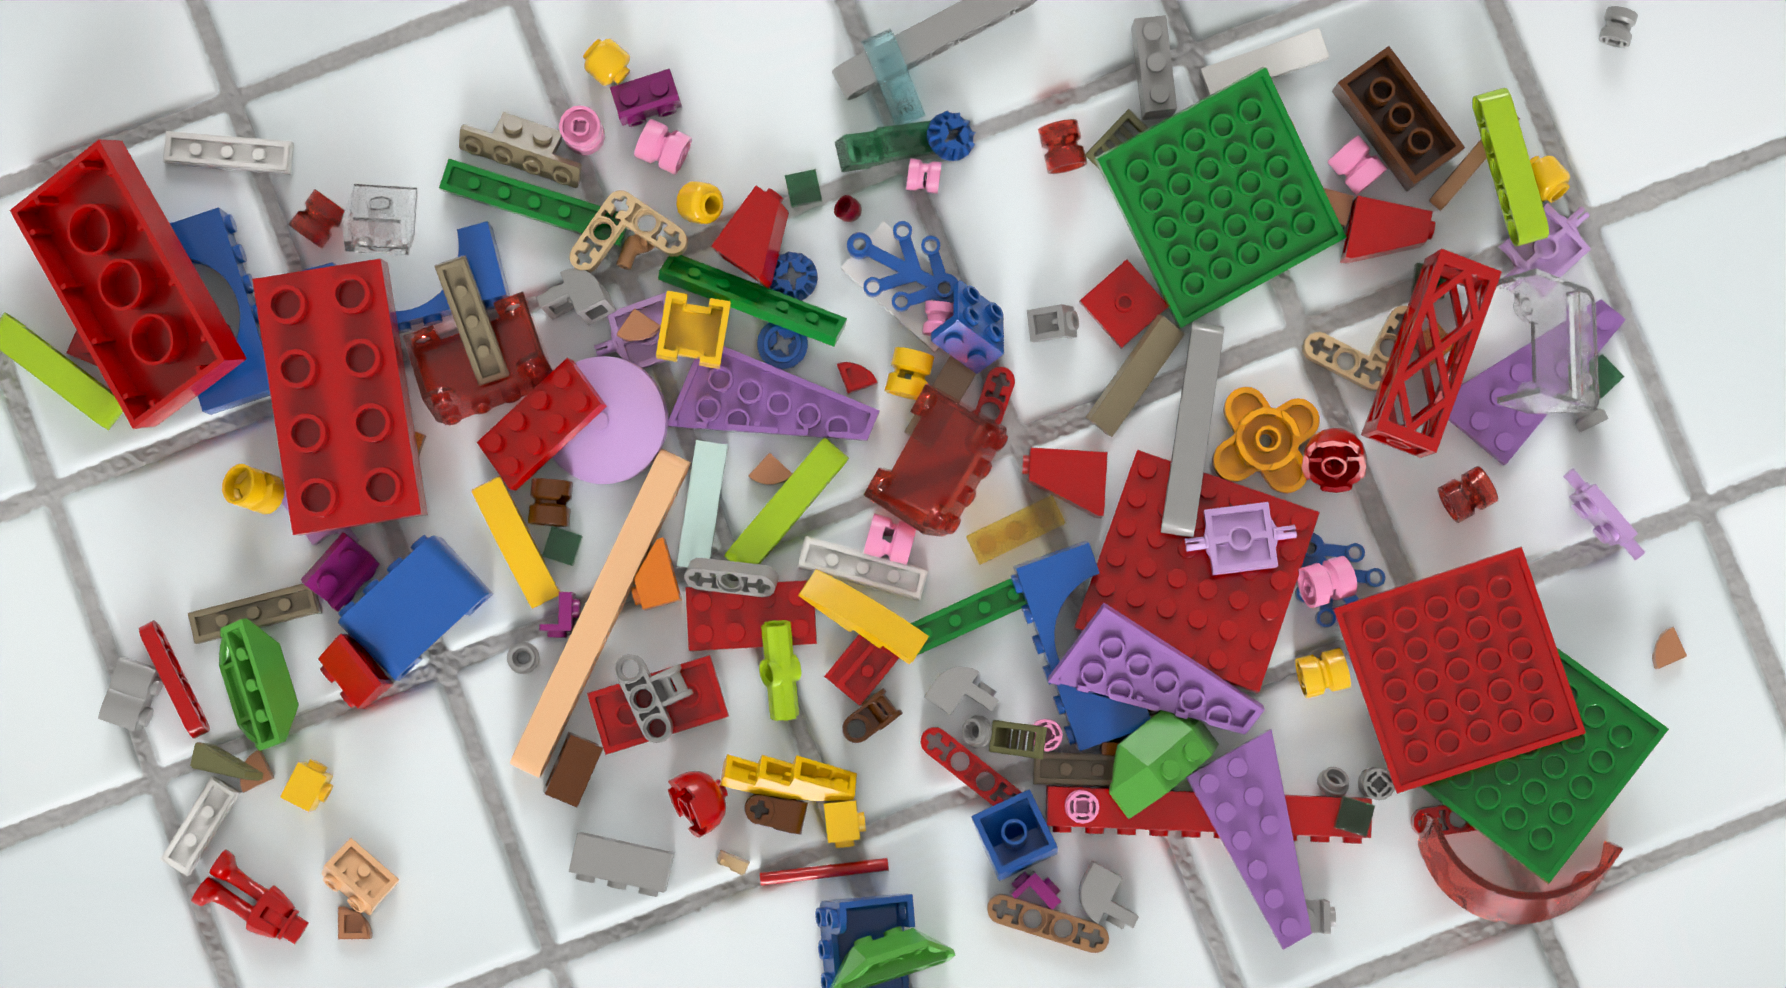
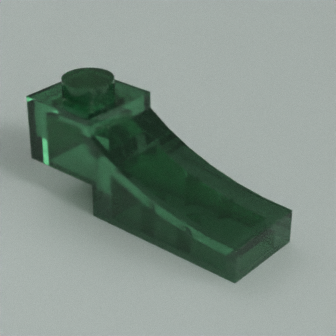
(882, 146)

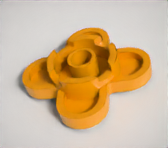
(1285, 426)

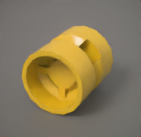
(908, 362)
(253, 489)
(1321, 673)

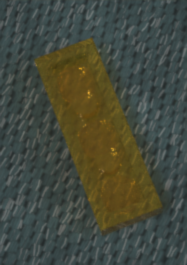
(1015, 530)

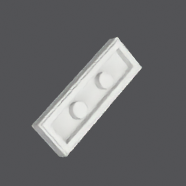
(200, 826)

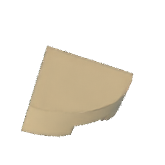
(735, 863)

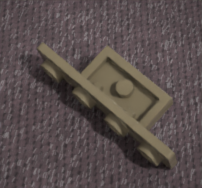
(524, 147)

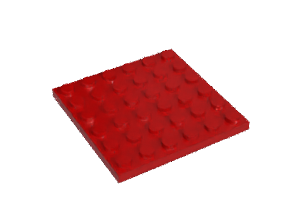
(1151, 579)
(1459, 670)

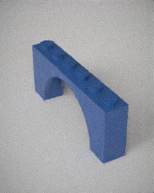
(212, 243)
(485, 262)
(1045, 587)

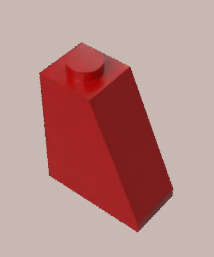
(1384, 229)
(755, 235)
(1069, 475)

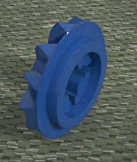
(938, 131)
(804, 285)
(768, 339)

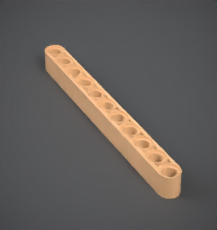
(600, 613)

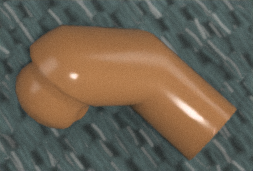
(633, 246)

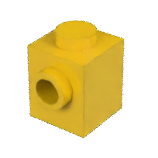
(308, 785)
(843, 822)

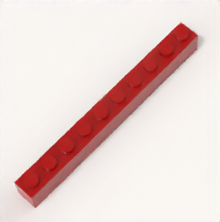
(1183, 812)

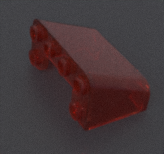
(447, 375)
(939, 464)

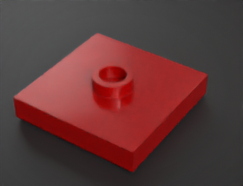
(1123, 303)

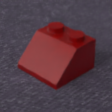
(354, 672)

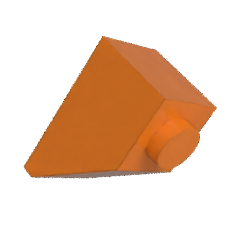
(656, 579)

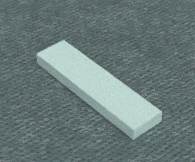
(702, 502)

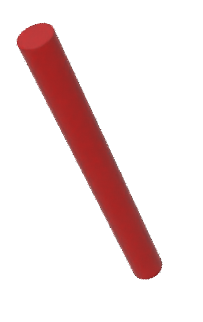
(824, 871)

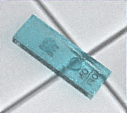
(893, 77)

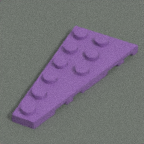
(766, 400)
(1501, 428)
(1142, 670)
(1250, 814)

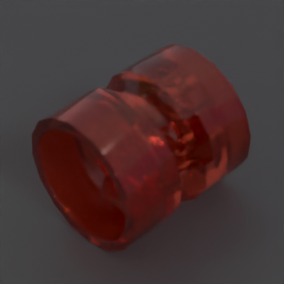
(1062, 146)
(317, 219)
(1471, 492)

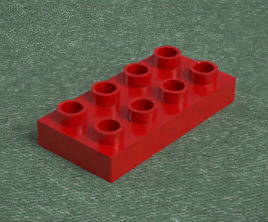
(127, 284)
(340, 397)

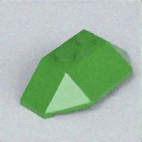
(257, 683)
(1158, 759)
(889, 958)

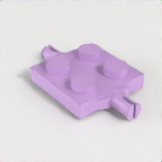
(1556, 252)
(638, 352)
(1602, 514)
(1240, 538)

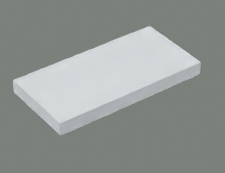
(865, 268)

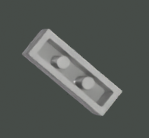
(1153, 67)
(621, 863)

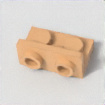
(358, 877)

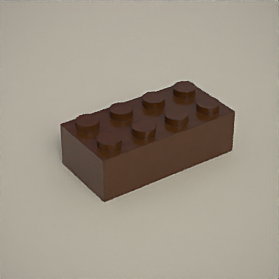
(1397, 118)

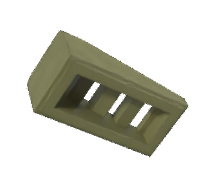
(1128, 116)
(1002, 734)
(217, 760)

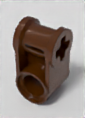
(872, 716)
(782, 813)

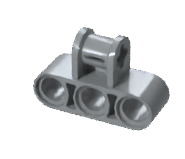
(661, 690)

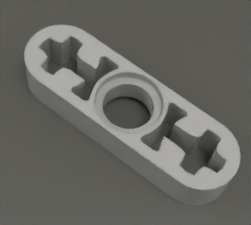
(711, 567)

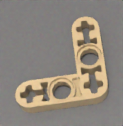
(629, 220)
(1373, 360)

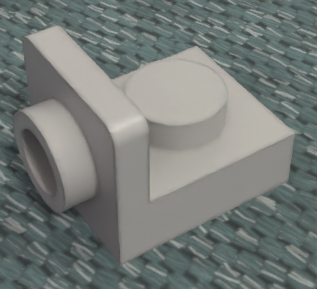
(1052, 323)
(1321, 915)

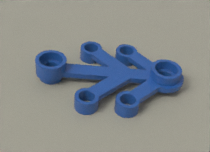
(908, 270)
(1333, 550)

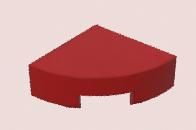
(855, 377)

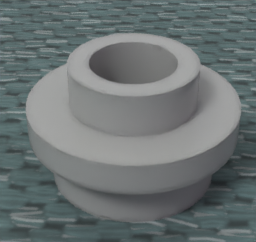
(513, 653)
(977, 731)
(1333, 782)

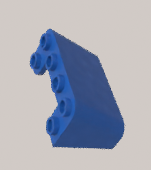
(413, 605)
(855, 918)

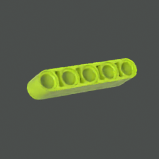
(1510, 166)
(58, 372)
(788, 504)

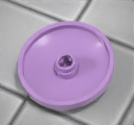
(626, 433)

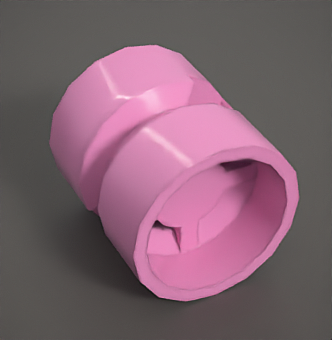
(582, 130)
(662, 146)
(1357, 165)
(901, 542)
(1326, 581)

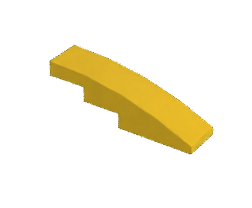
(515, 542)
(864, 615)
(796, 780)

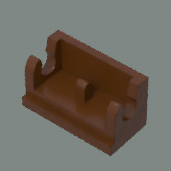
(572, 769)

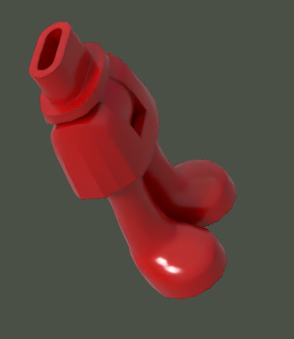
(271, 914)

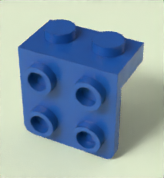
(974, 331)

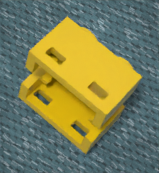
(693, 330)

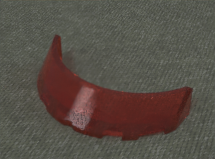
(1500, 903)

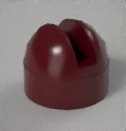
(848, 209)

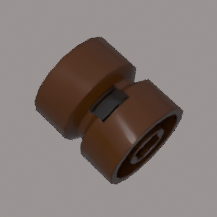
(550, 502)

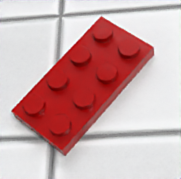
(541, 424)
(735, 620)
(619, 726)

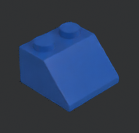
(1014, 835)

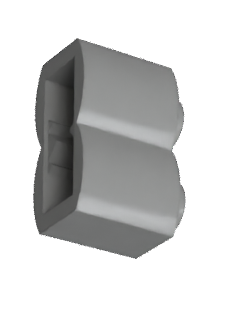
(131, 694)

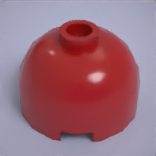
(1334, 460)
(699, 800)

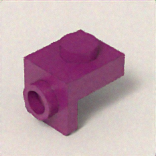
(568, 610)
(1044, 888)

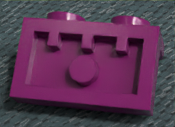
(646, 98)
(341, 571)

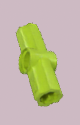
(780, 670)

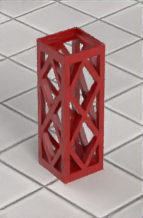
(1480, 284)

